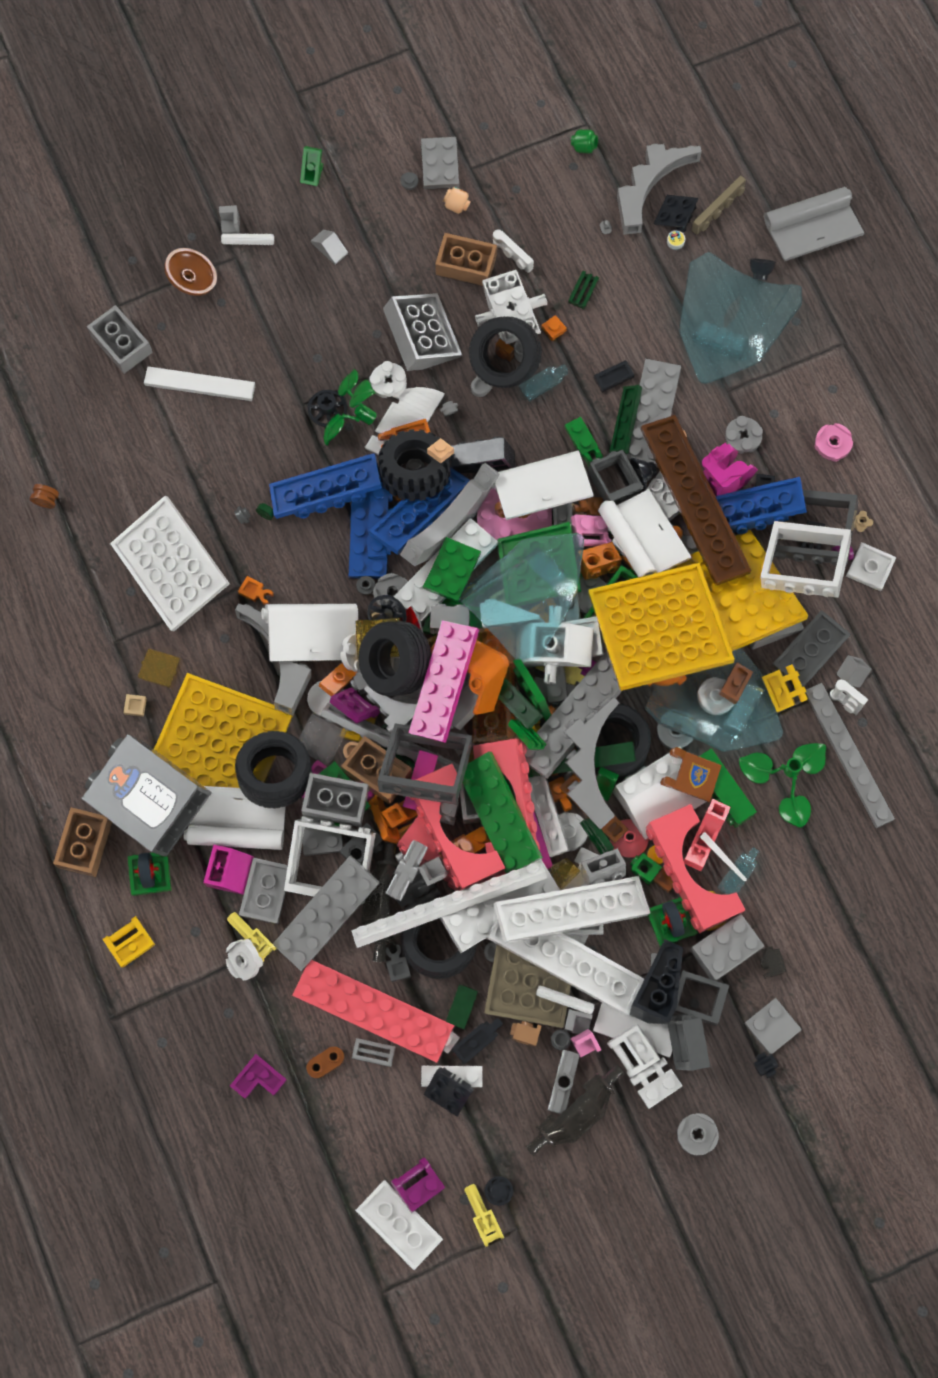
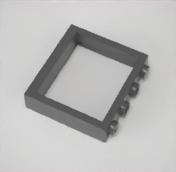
(815, 555)
(422, 789)

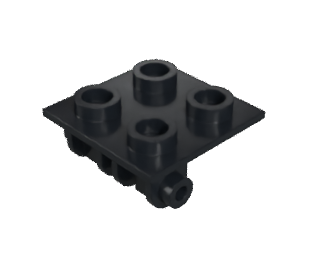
(676, 212)
(447, 1091)

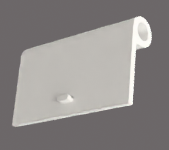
(542, 485)
(638, 534)
(307, 627)
(236, 822)

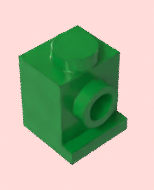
(652, 868)

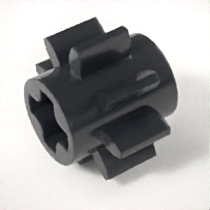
(765, 1065)

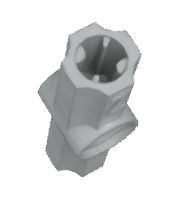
(406, 870)
(567, 1069)

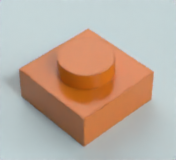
(553, 327)

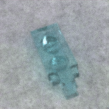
(543, 381)
(732, 882)

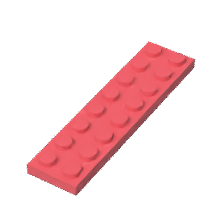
(373, 1011)

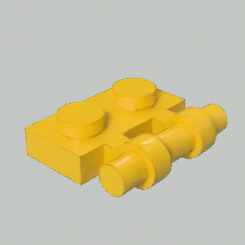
(779, 690)

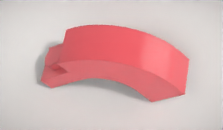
(711, 825)

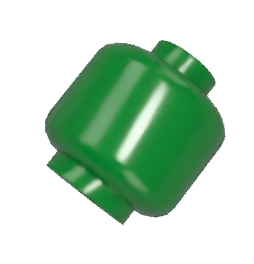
(584, 141)

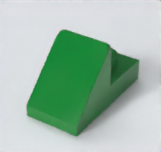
(311, 166)

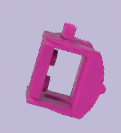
(722, 475)

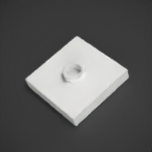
(871, 566)

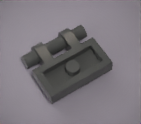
(415, 890)

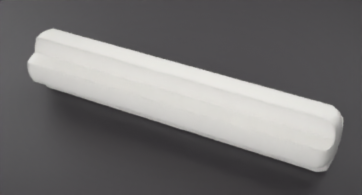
(247, 239)
(565, 999)

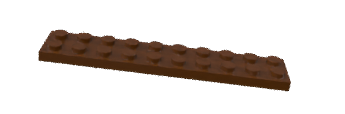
(695, 500)

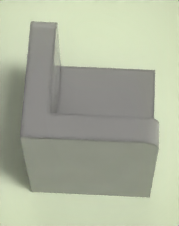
(229, 219)
(854, 671)
(433, 870)
(577, 1021)

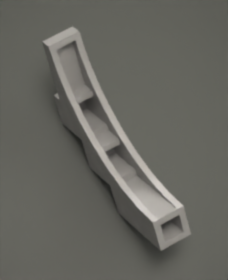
(644, 177)
(293, 676)
(403, 713)
(581, 762)

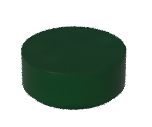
(265, 511)

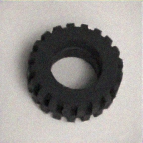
(412, 483)

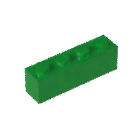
(730, 794)

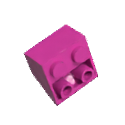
(228, 869)

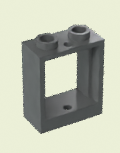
(611, 459)
(719, 1001)
(688, 1043)

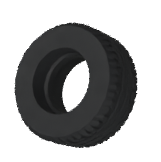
(376, 663)

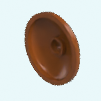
(190, 271)

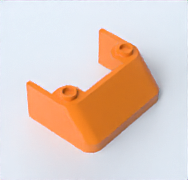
(487, 676)

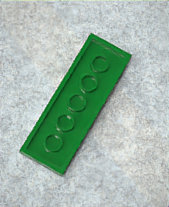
(500, 813)

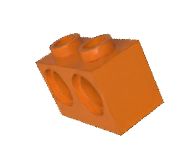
(600, 561)

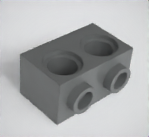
(359, 844)

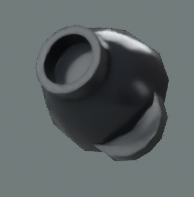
(761, 268)
(644, 470)

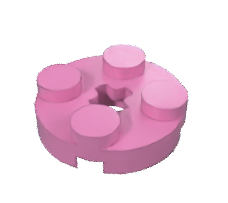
(832, 432)

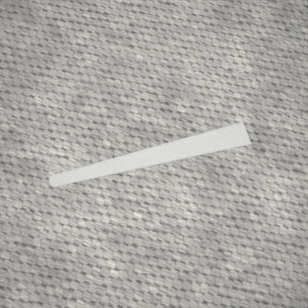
(719, 852)

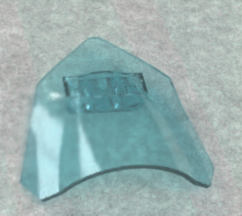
(731, 317)
(528, 592)
(745, 725)

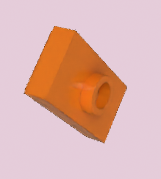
(337, 680)

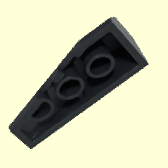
(659, 991)

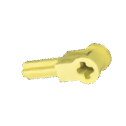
(259, 941)
(484, 1220)

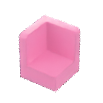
(585, 1043)

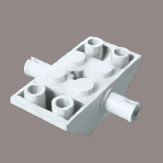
(508, 298)
(571, 649)

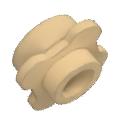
(866, 521)

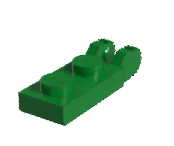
(583, 439)

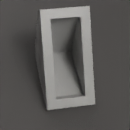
(330, 246)

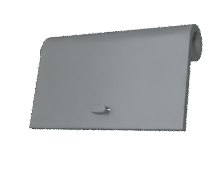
(813, 223)

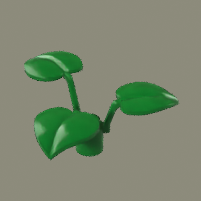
(363, 413)
(807, 757)

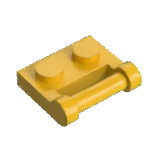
(133, 946)

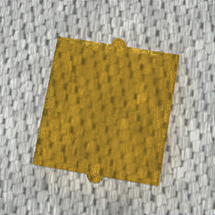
(158, 668)

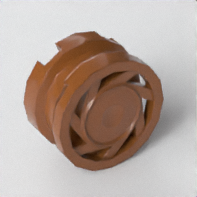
(44, 496)

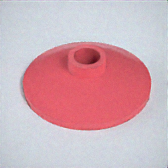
(632, 847)

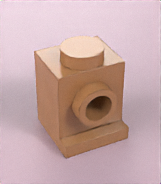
(525, 1033)

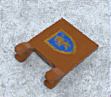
(695, 776)

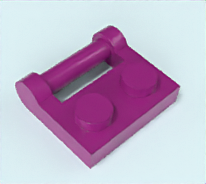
(354, 705)
(422, 1190)

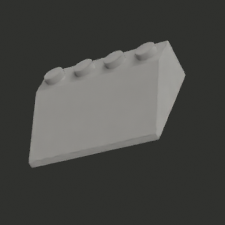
(421, 330)

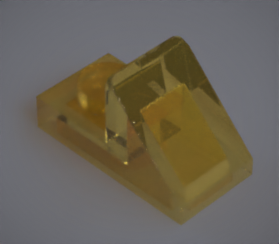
(564, 872)

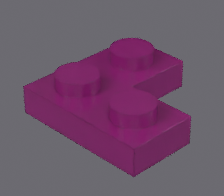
(255, 1073)

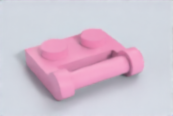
(591, 526)

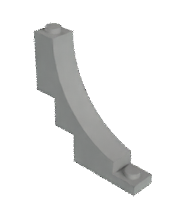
(463, 508)

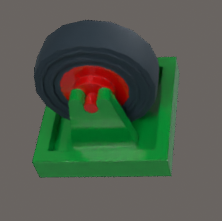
(149, 874)
(671, 922)

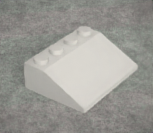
(647, 799)

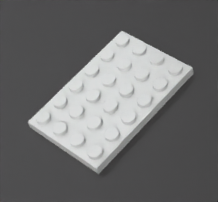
(169, 563)

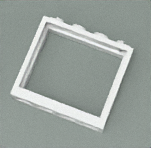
(810, 534)
(296, 845)

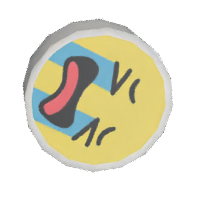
(676, 240)

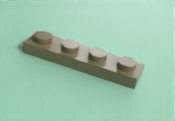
(719, 204)

